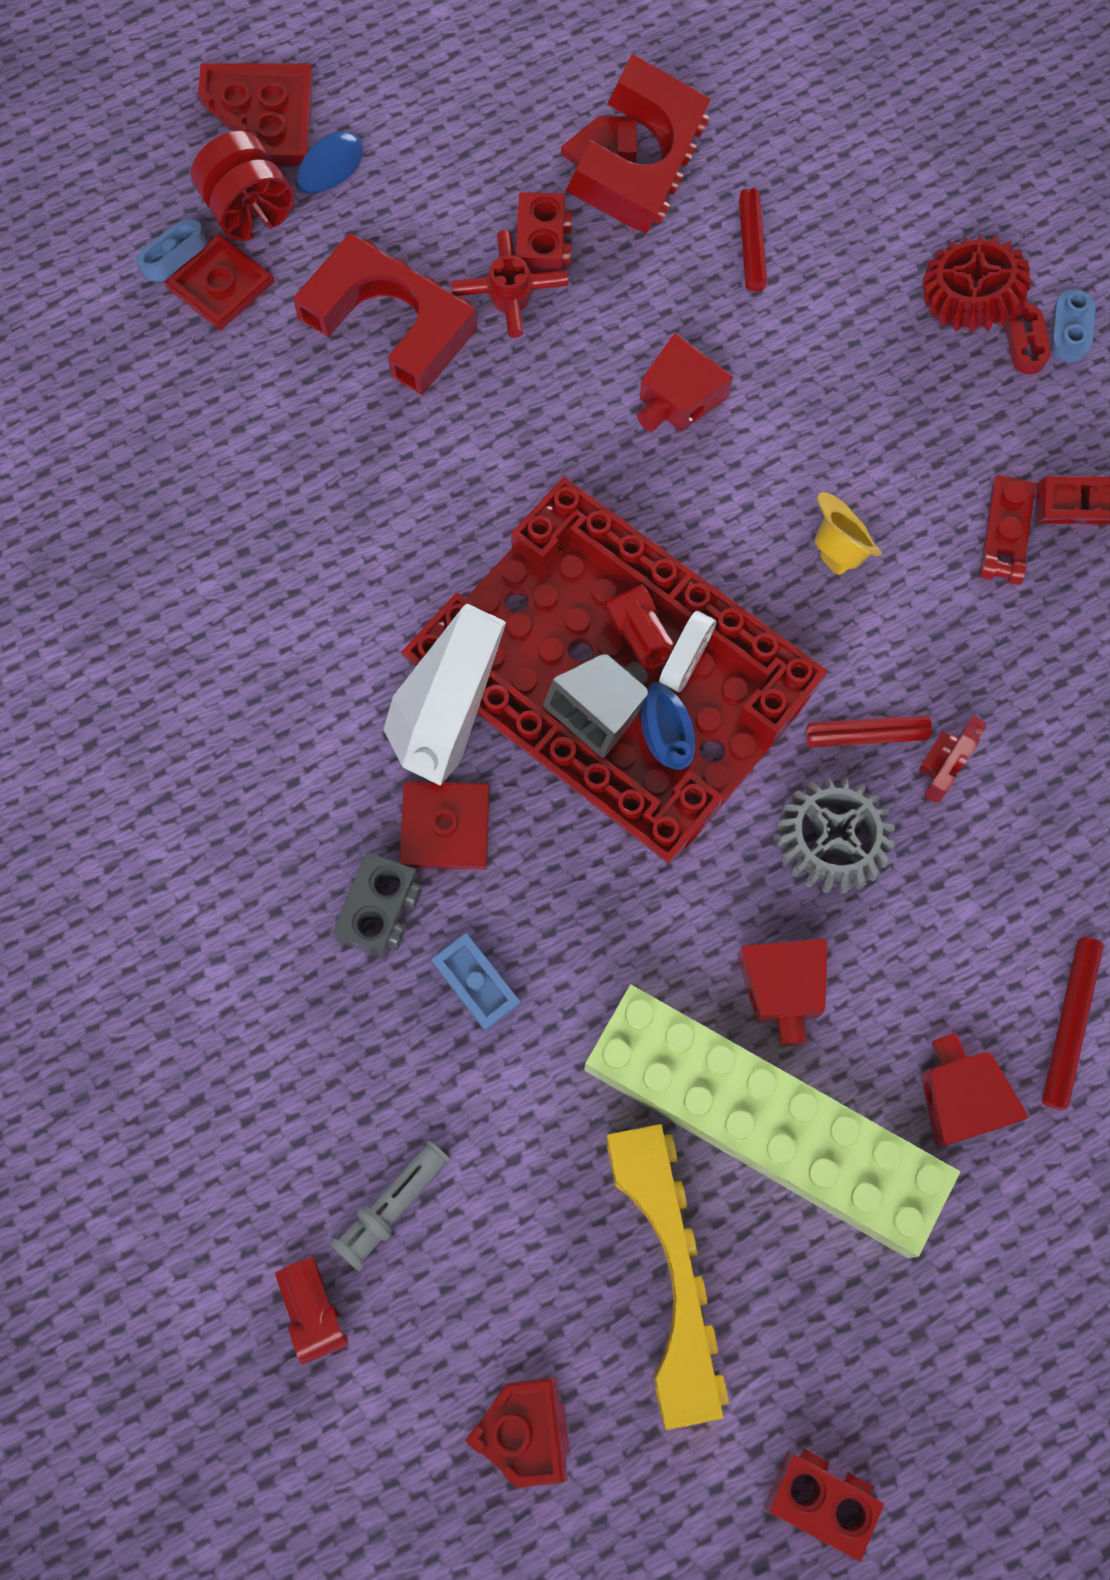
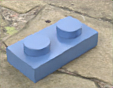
(476, 982)

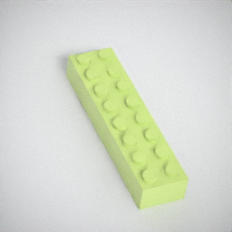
(773, 1122)

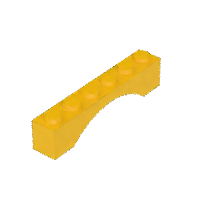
(685, 1376)

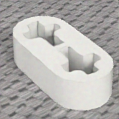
(687, 651)

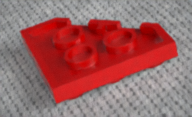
(262, 100)

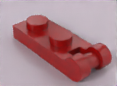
(1008, 529)

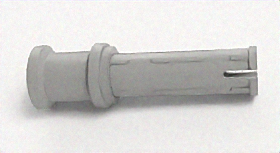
(375, 1222)

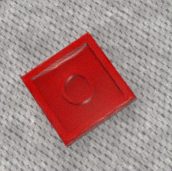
(219, 282)

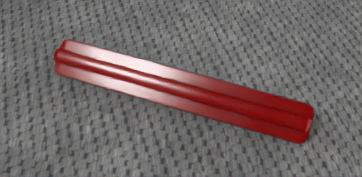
(1072, 1023)

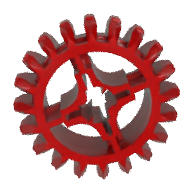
(1000, 288)

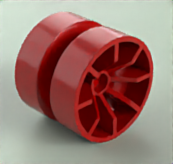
(241, 184)

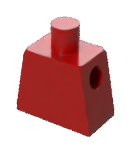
(681, 386)
(786, 984)
(967, 1094)

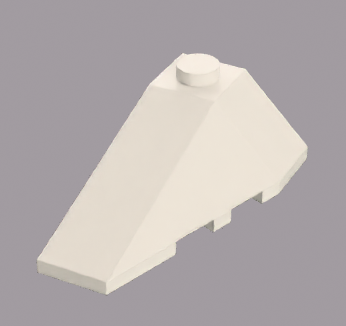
(441, 696)

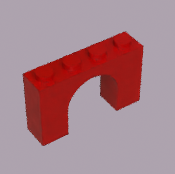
(674, 116)
(362, 272)

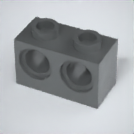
(367, 904)

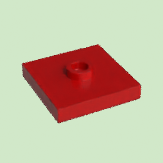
(445, 825)

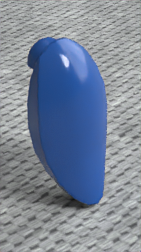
(329, 162)
(667, 727)

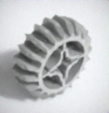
(847, 847)

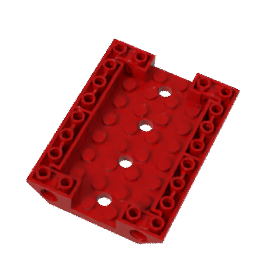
(740, 695)

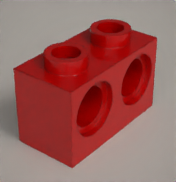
(541, 231)
(1073, 500)
(818, 1513)

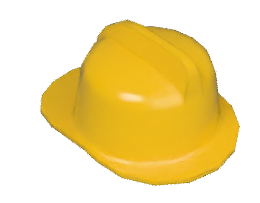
(842, 536)

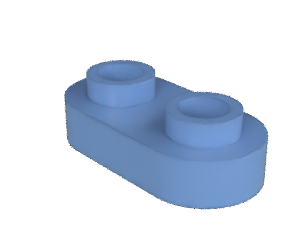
(171, 250)
(1073, 322)

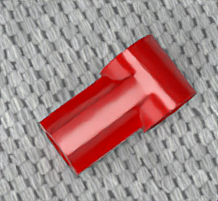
(637, 619)
(312, 1317)

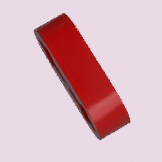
(1035, 336)

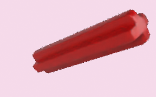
(752, 240)
(868, 731)

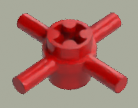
(509, 283)

